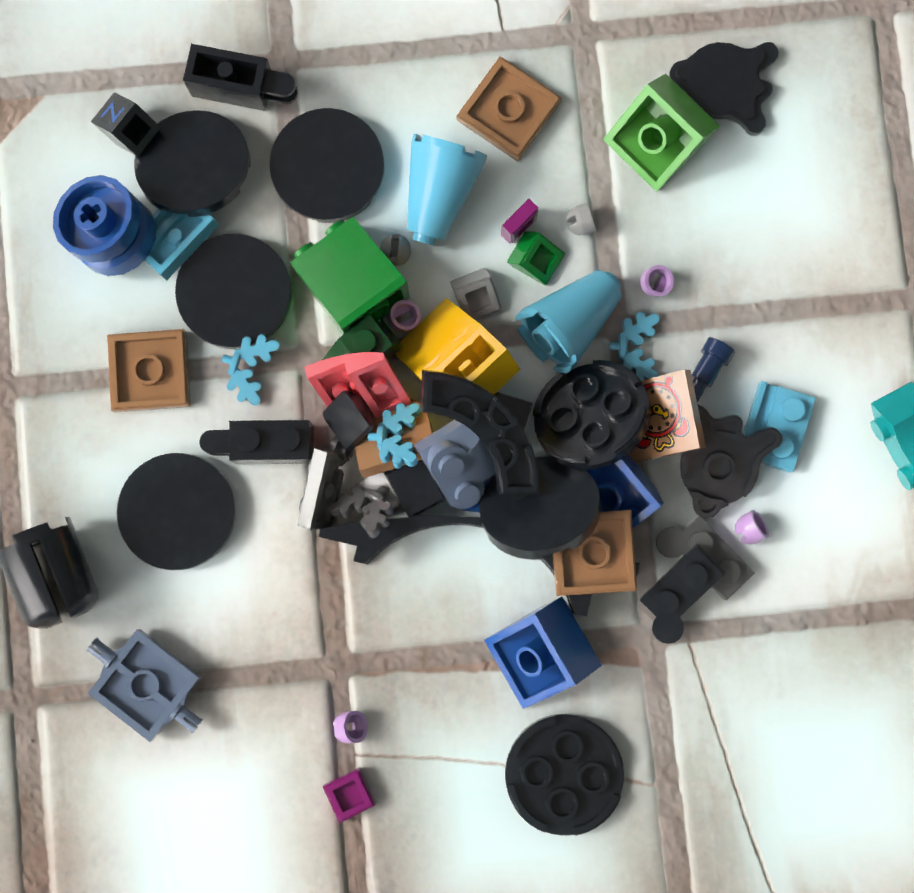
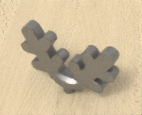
(374, 512)

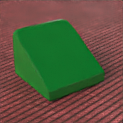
(536, 257)

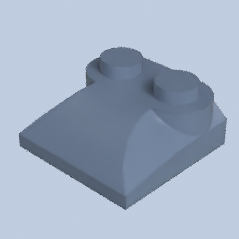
(457, 463)

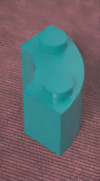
(895, 426)

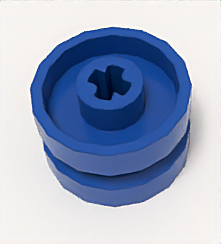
(104, 225)

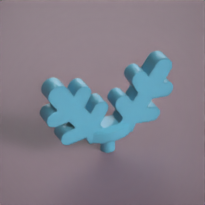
(631, 334)
(248, 353)
(394, 445)

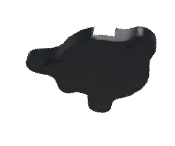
(727, 82)
(727, 464)

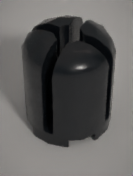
(29, 582)

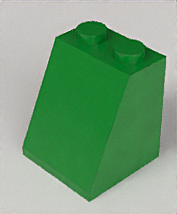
(349, 275)

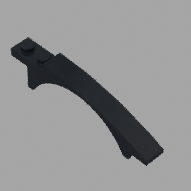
(369, 547)

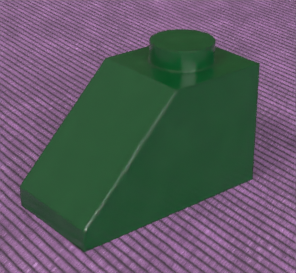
(367, 335)

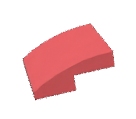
(362, 374)

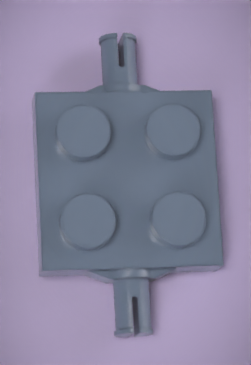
(144, 685)

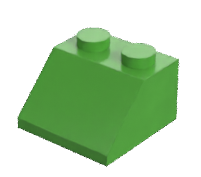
(660, 131)

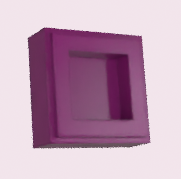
(519, 221)
(349, 795)

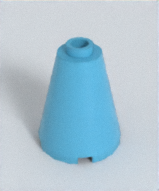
(439, 185)
(569, 319)

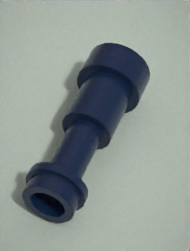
(714, 357)

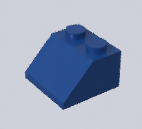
(543, 653)

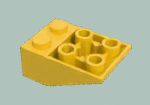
(457, 345)

